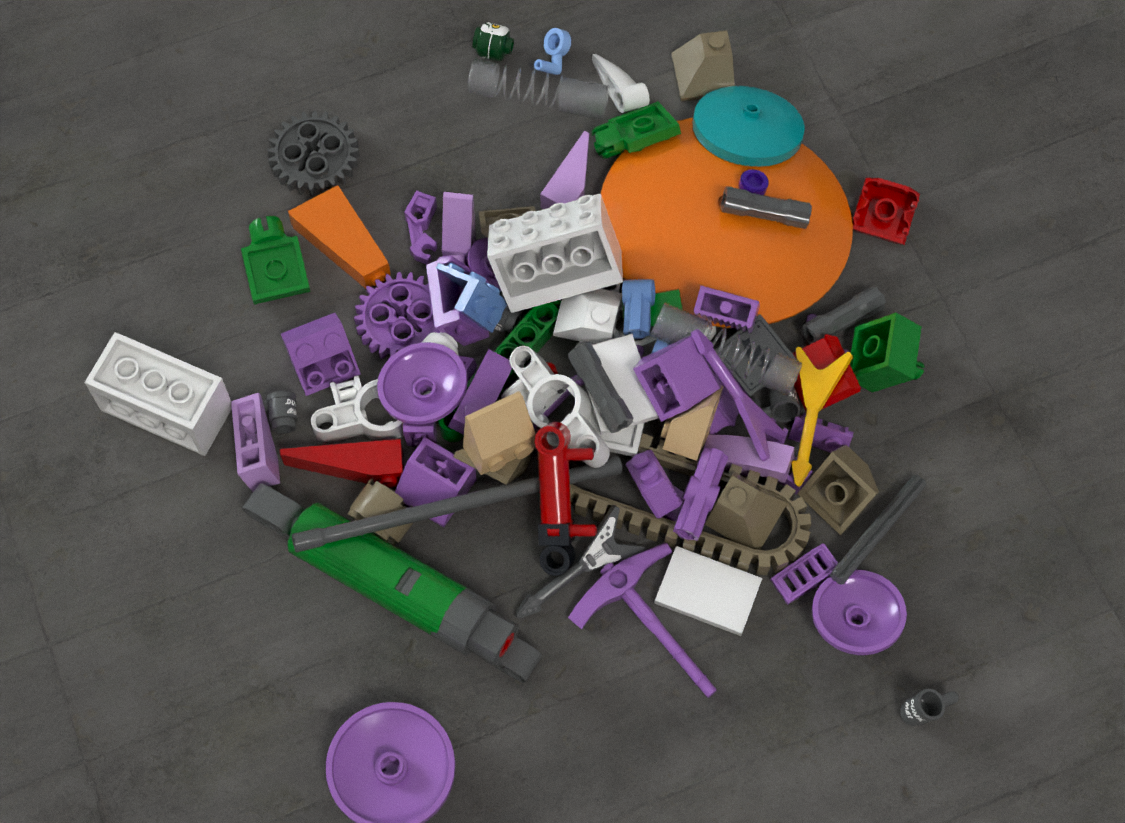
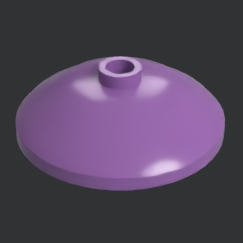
(418, 370)
(861, 598)

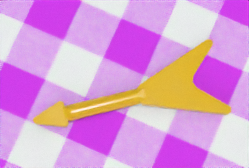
(816, 388)

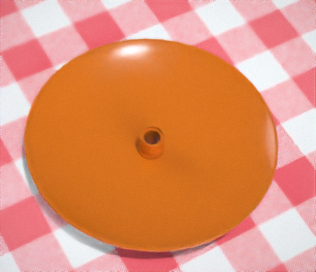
(673, 228)

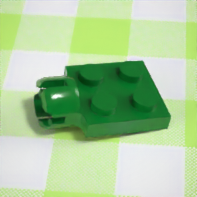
(635, 130)
(273, 262)

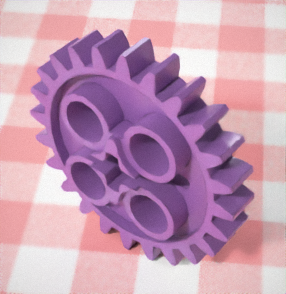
(384, 334)

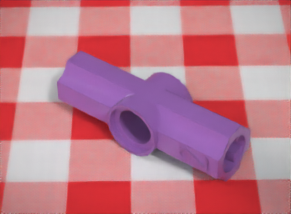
(700, 494)

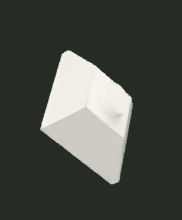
(588, 316)

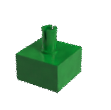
(886, 352)

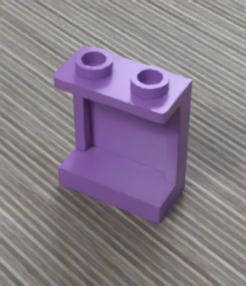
(444, 296)

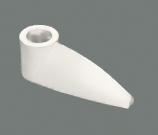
(623, 89)

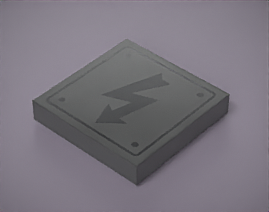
(764, 337)

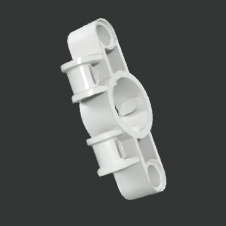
(538, 384)
(349, 416)

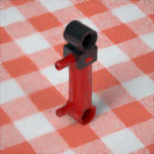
(557, 527)

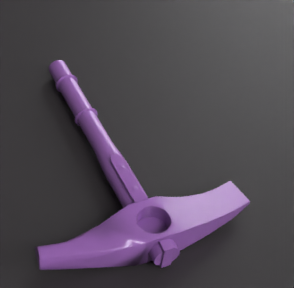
(618, 584)

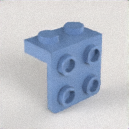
(479, 299)

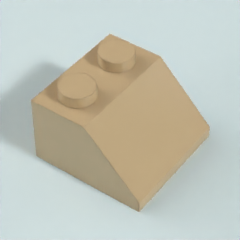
(689, 430)
(499, 434)

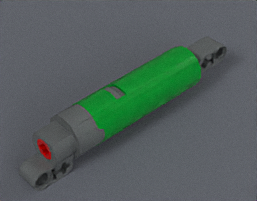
(401, 584)

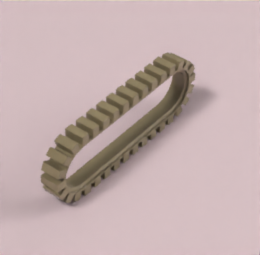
(778, 558)

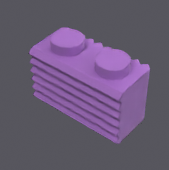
(726, 309)
(653, 483)

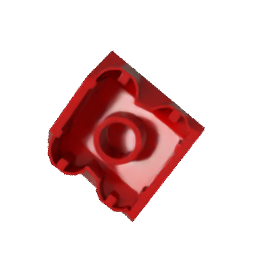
(885, 210)
(822, 354)

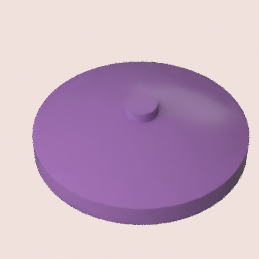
(390, 765)

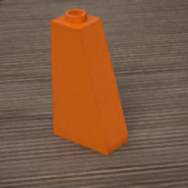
(339, 233)

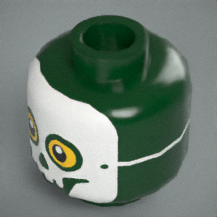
(492, 41)

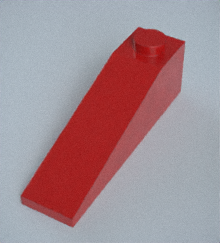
(351, 461)

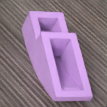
(744, 454)

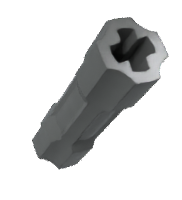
(787, 211)
(859, 307)
(611, 405)

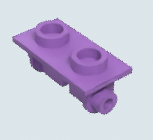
(825, 437)

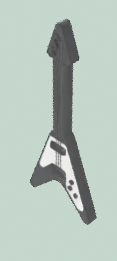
(596, 554)

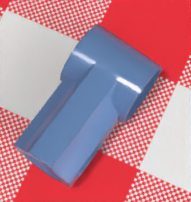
(638, 297)

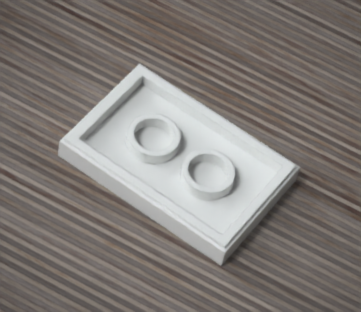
(618, 360)
(708, 590)

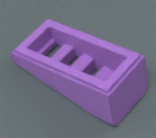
(809, 558)

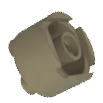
(378, 500)

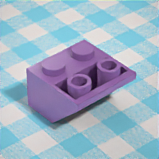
(320, 353)
(676, 378)
(434, 476)

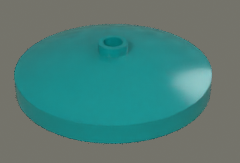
(748, 126)

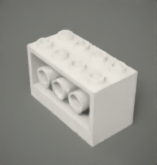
(555, 253)
(159, 393)

